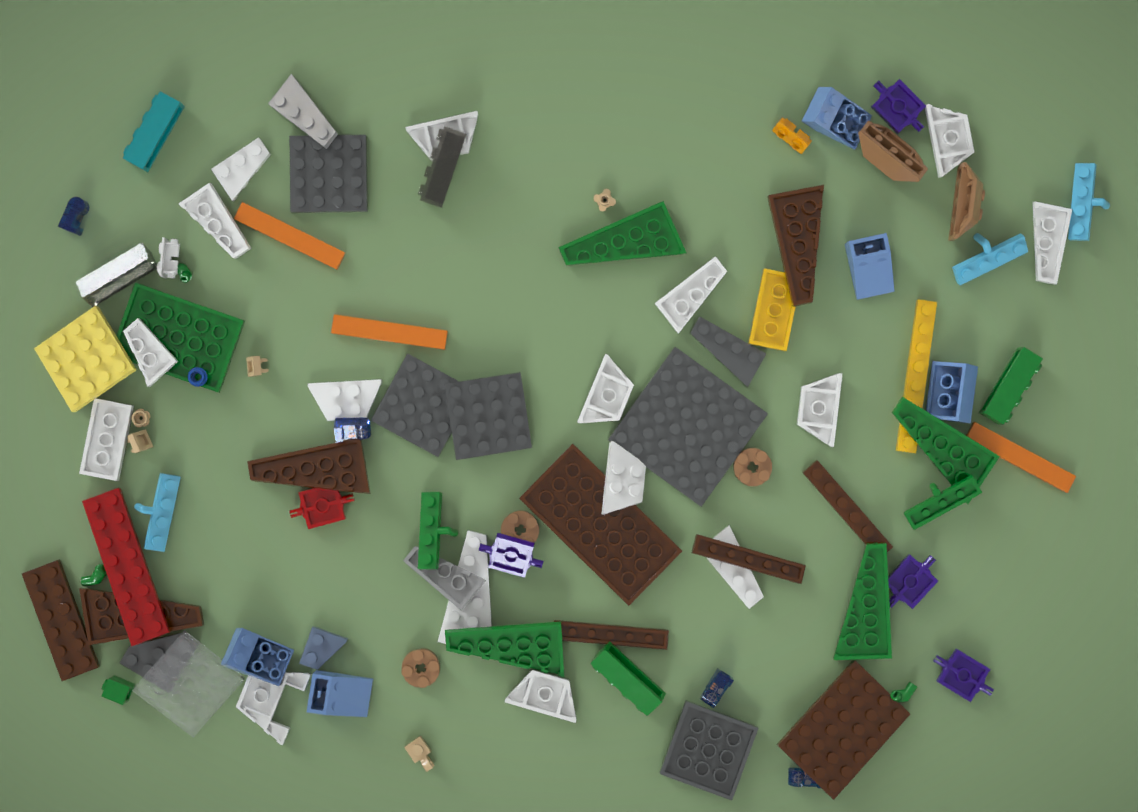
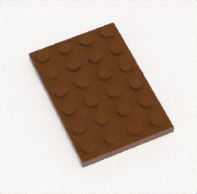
(843, 729)

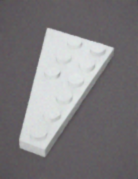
(478, 610)

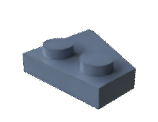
(320, 647)

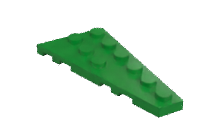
(635, 237)
(945, 446)
(867, 619)
(519, 645)

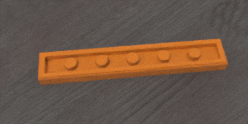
(289, 235)
(389, 332)
(1022, 458)

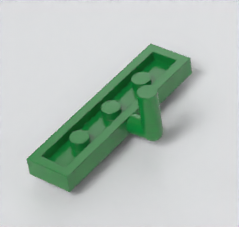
(942, 501)
(430, 531)

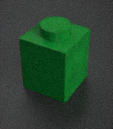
(117, 689)

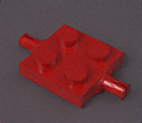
(321, 506)

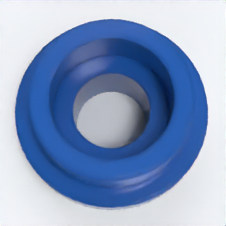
(191, 377)

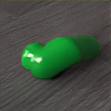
(184, 272)
(96, 577)
(905, 694)

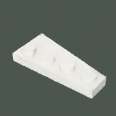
(211, 213)
(1050, 236)
(687, 297)
(738, 578)

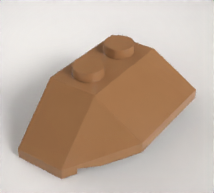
(891, 153)
(966, 201)

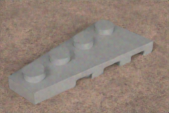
(300, 110)
(449, 580)

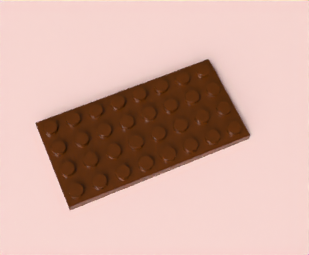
(617, 546)

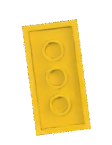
(772, 312)

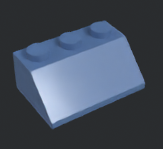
(952, 391)

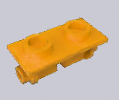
(785, 130)

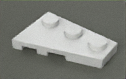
(240, 167)
(150, 353)

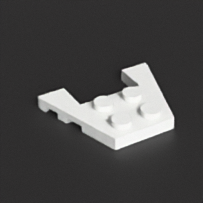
(261, 699)

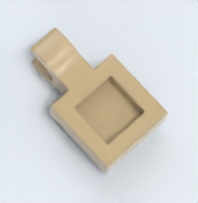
(418, 751)

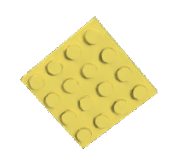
(85, 359)

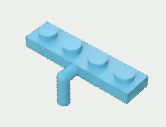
(1083, 201)
(990, 258)
(161, 512)

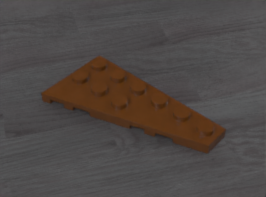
(797, 230)
(321, 467)
(105, 622)

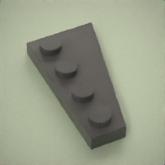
(731, 351)

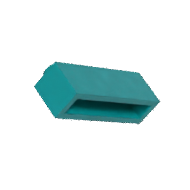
(153, 131)

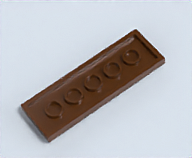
(60, 620)

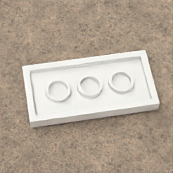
(106, 439)

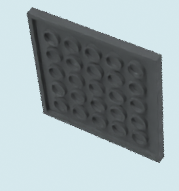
(688, 426)

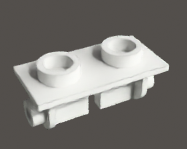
(166, 265)

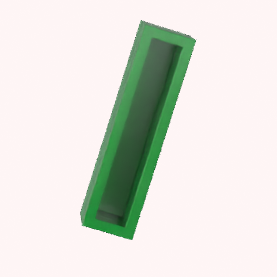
(1011, 385)
(628, 678)

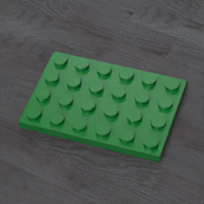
(188, 330)

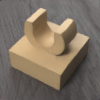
(254, 366)
(139, 441)

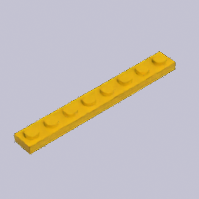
(917, 365)

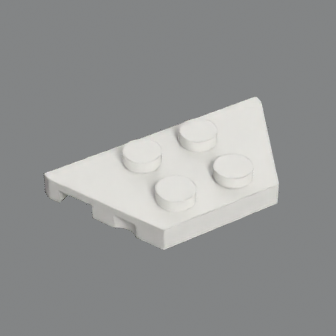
(426, 133)
(949, 138)
(607, 394)
(345, 398)
(820, 408)
(623, 479)
(545, 695)

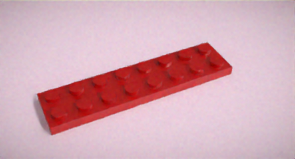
(126, 566)

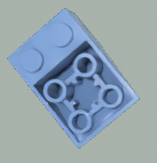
(836, 116)
(870, 266)
(257, 656)
(339, 694)

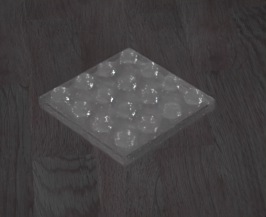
(188, 684)

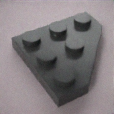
(144, 655)

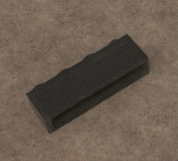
(442, 167)
(117, 275)

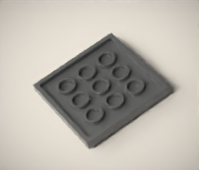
(329, 177)
(417, 406)
(488, 415)
(708, 750)

